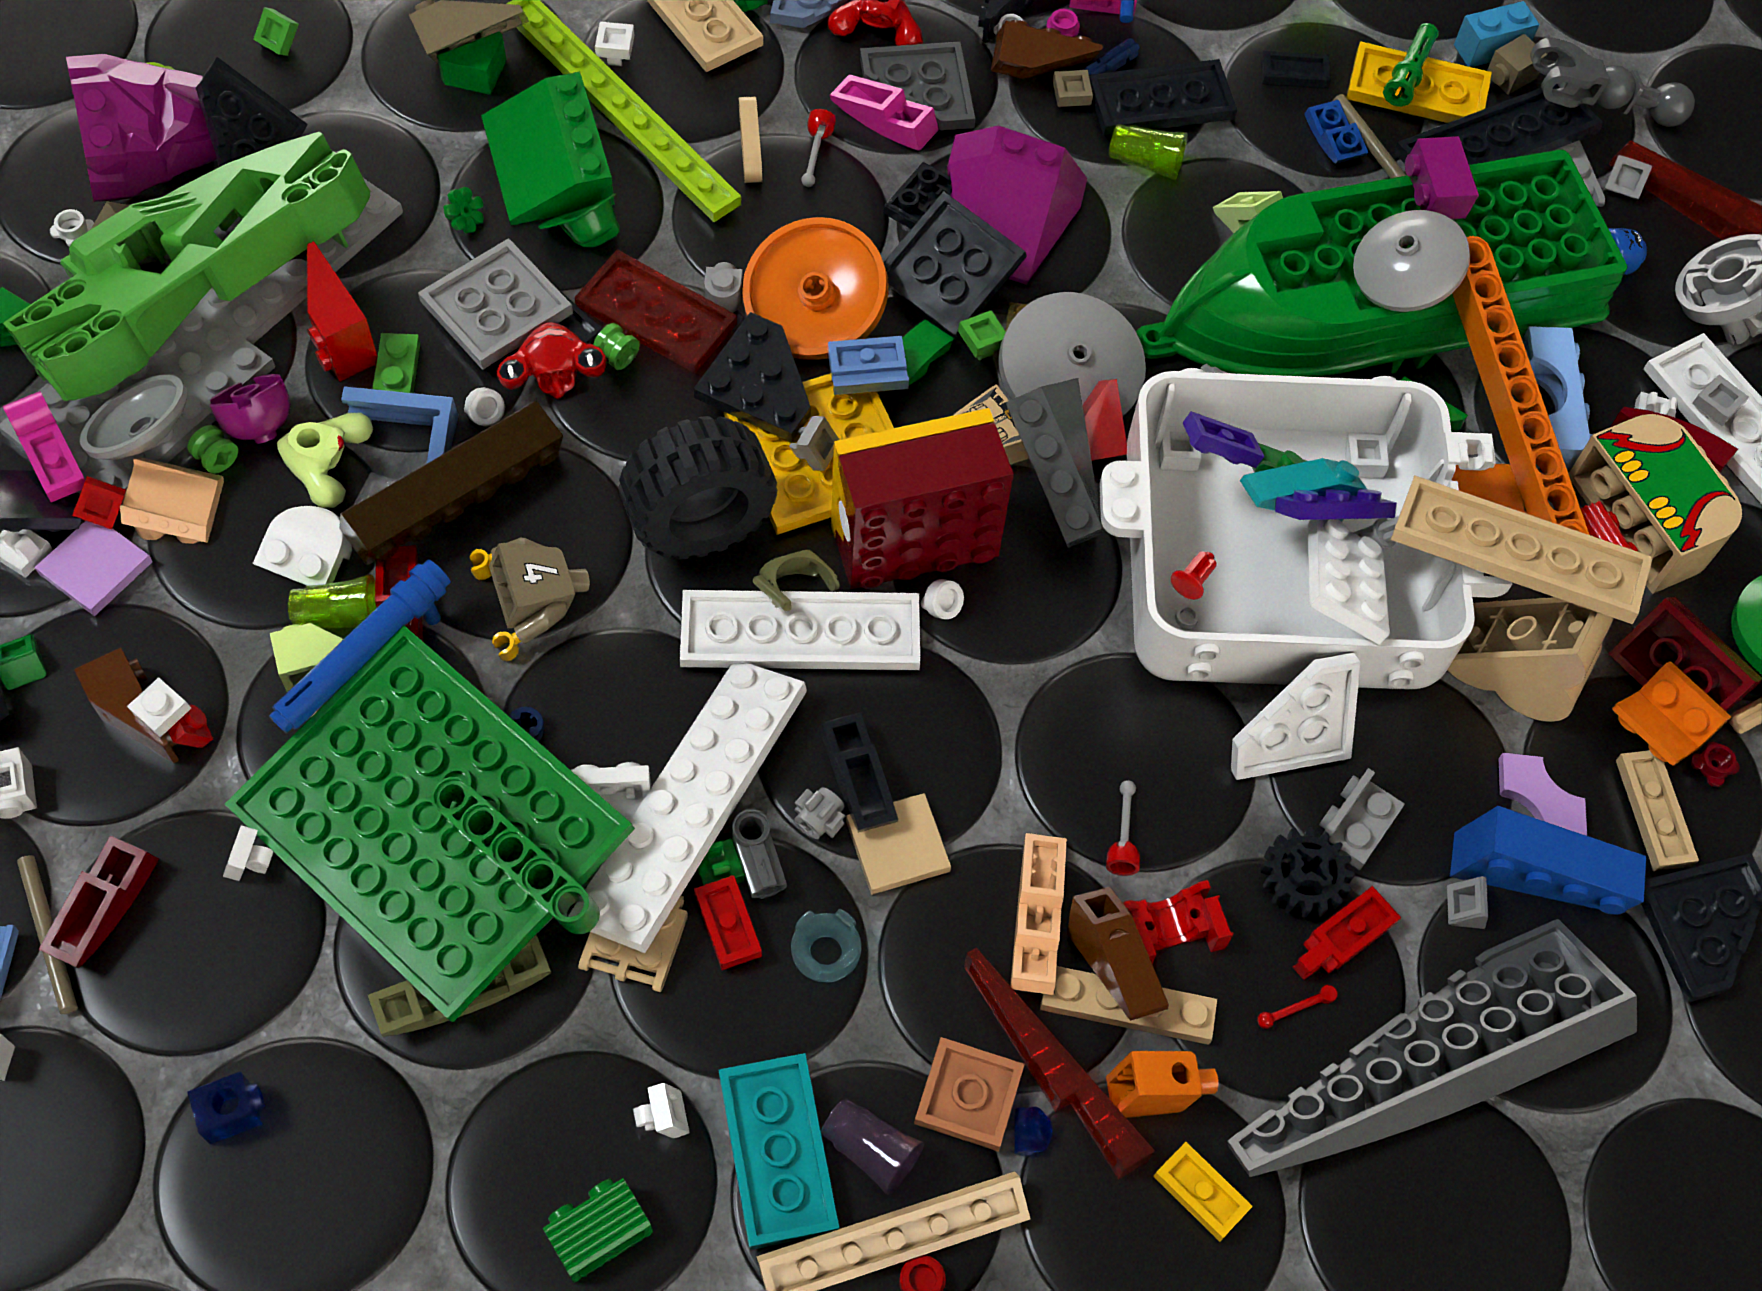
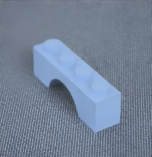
(1556, 369)

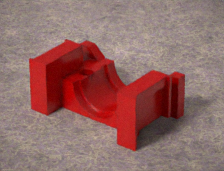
(1172, 920)

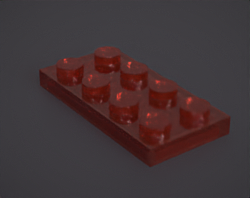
(656, 311)

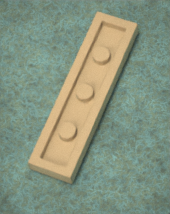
(1086, 997)

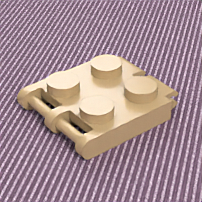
(656, 958)

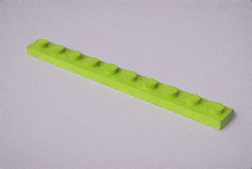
(629, 112)

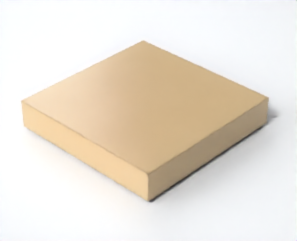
(901, 850)

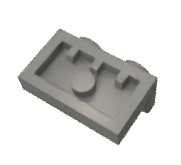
(1361, 818)

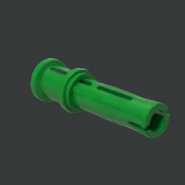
(1423, 43)

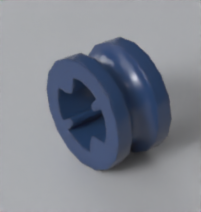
(534, 716)

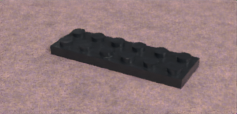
(1514, 129)

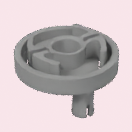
(1725, 299)

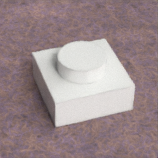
(159, 707)

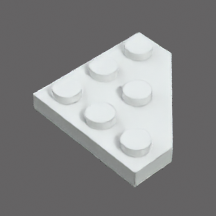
(1304, 723)

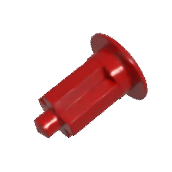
(1190, 581)

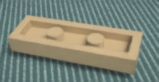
(1657, 811)

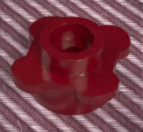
(1722, 757)

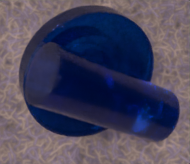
(1031, 1131)

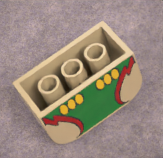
(1662, 494)

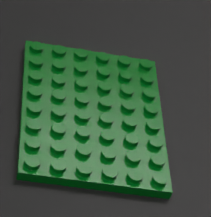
(360, 826)

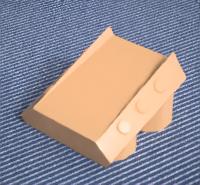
(170, 501)

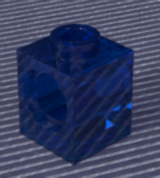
(209, 1098)

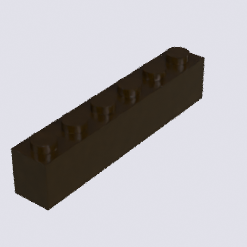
(450, 483)

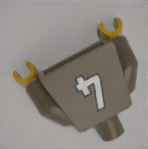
(531, 588)

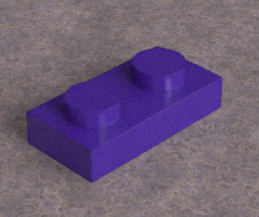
(1223, 440)

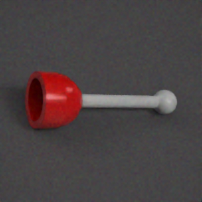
(821, 126)
(1123, 856)

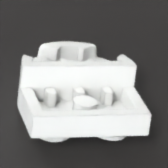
(304, 545)

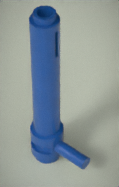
(407, 601)

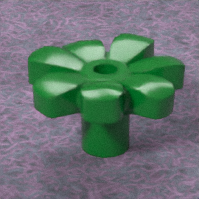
(463, 210)

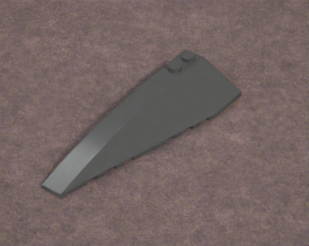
(1482, 1034)

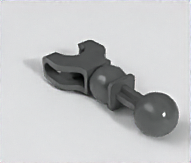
(1589, 82)

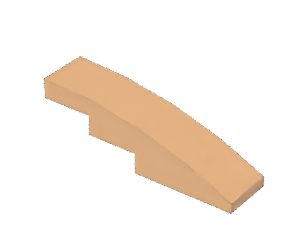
(1039, 914)

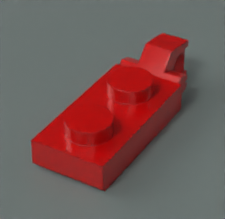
(1347, 933)

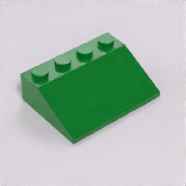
(548, 150)

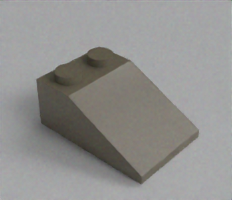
(456, 23)

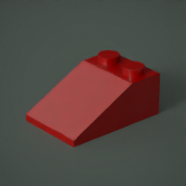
(336, 320)

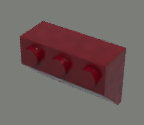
(1680, 637)

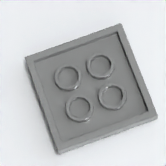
(494, 303)

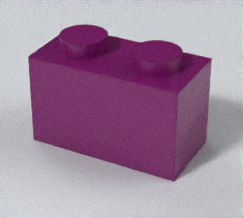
(1441, 176)

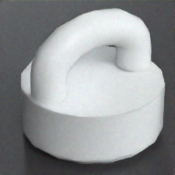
(484, 406)
(943, 599)

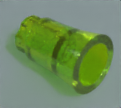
(1149, 149)
(333, 604)

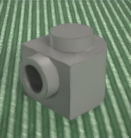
(724, 285)

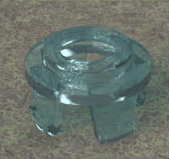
(838, 926)

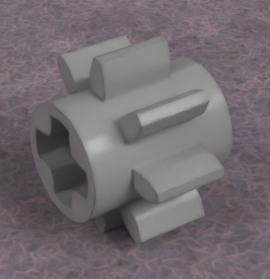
(819, 813)

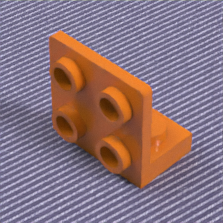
(1671, 715)

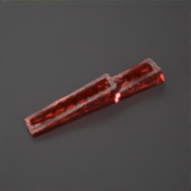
(1696, 196)
(1058, 1072)

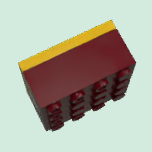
(919, 498)

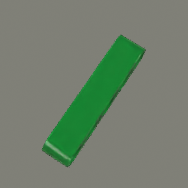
(528, 868)

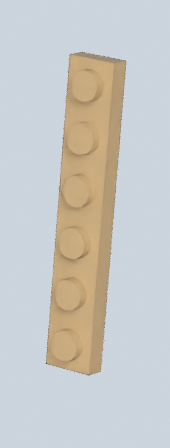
(896, 1236)

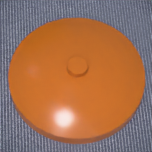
(817, 283)

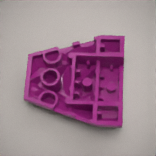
(136, 124)

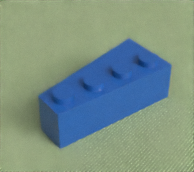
(1548, 862)

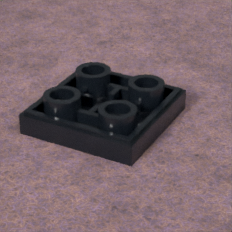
(917, 195)
(28, 507)

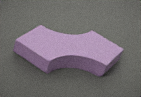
(1527, 782)

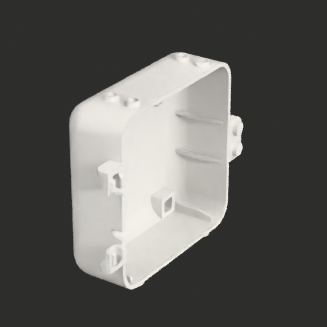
(1256, 601)

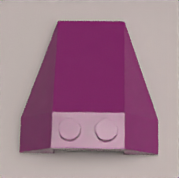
(1018, 188)

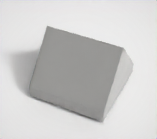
(1468, 903)

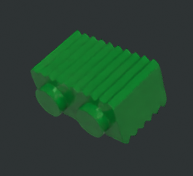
(597, 1228)

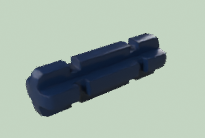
(1114, 58)

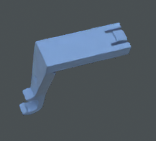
(409, 409)

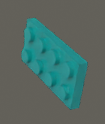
(778, 1151)

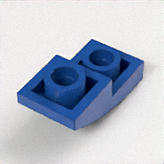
(1334, 133)

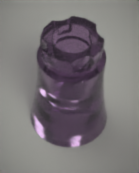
(872, 1144)

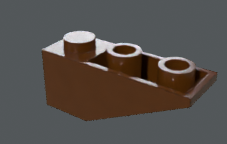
(1032, 51)
(111, 686)
(1114, 950)

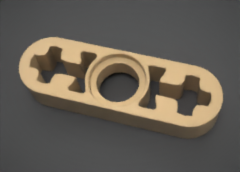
(750, 140)

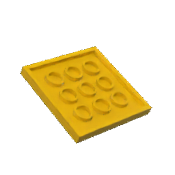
(805, 493)

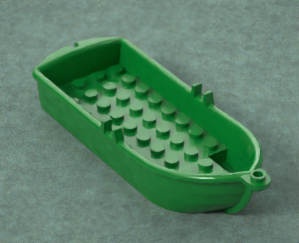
(1288, 295)

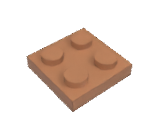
(969, 1094)

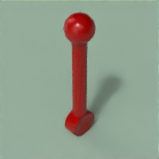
(1326, 995)

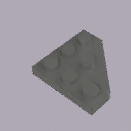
(928, 75)

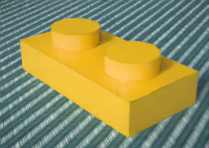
(1202, 1191)

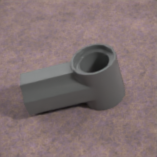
(758, 856)

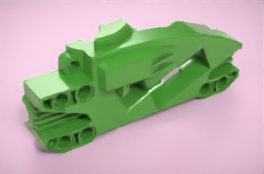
(118, 316)

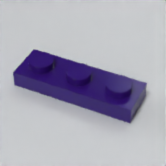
(1335, 505)

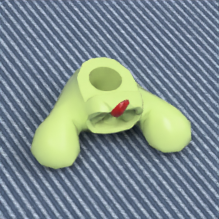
(316, 448)

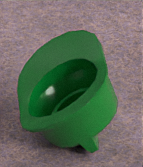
(588, 225)

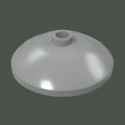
(1415, 275)
(135, 418)

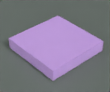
(93, 565)

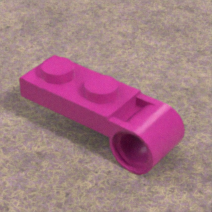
(45, 446)

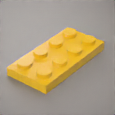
(1444, 94)

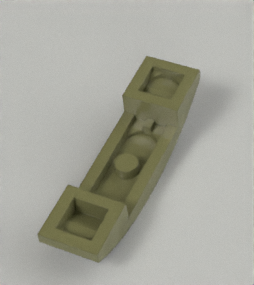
(405, 1009)

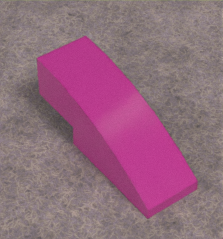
(886, 111)

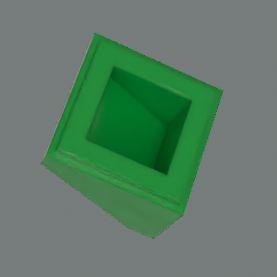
(21, 662)

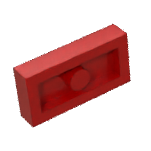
(728, 922)

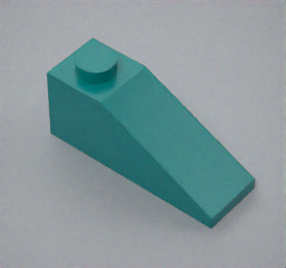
(1311, 475)

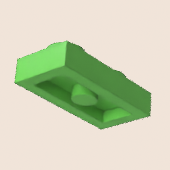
(397, 362)

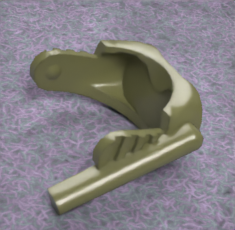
(801, 562)

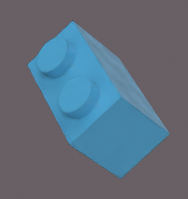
(1492, 29)

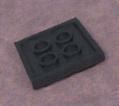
(951, 264)

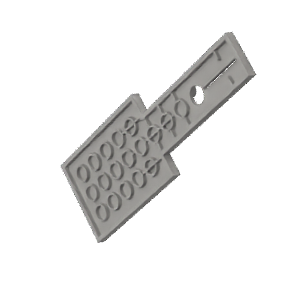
(213, 349)

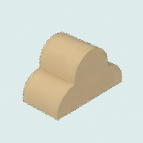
(1532, 653)

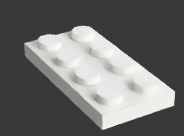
(1348, 578)

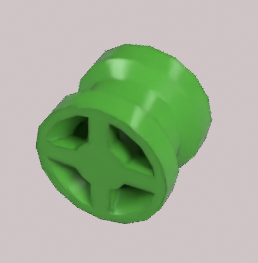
(617, 346)
(212, 449)

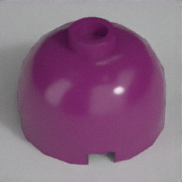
(253, 409)

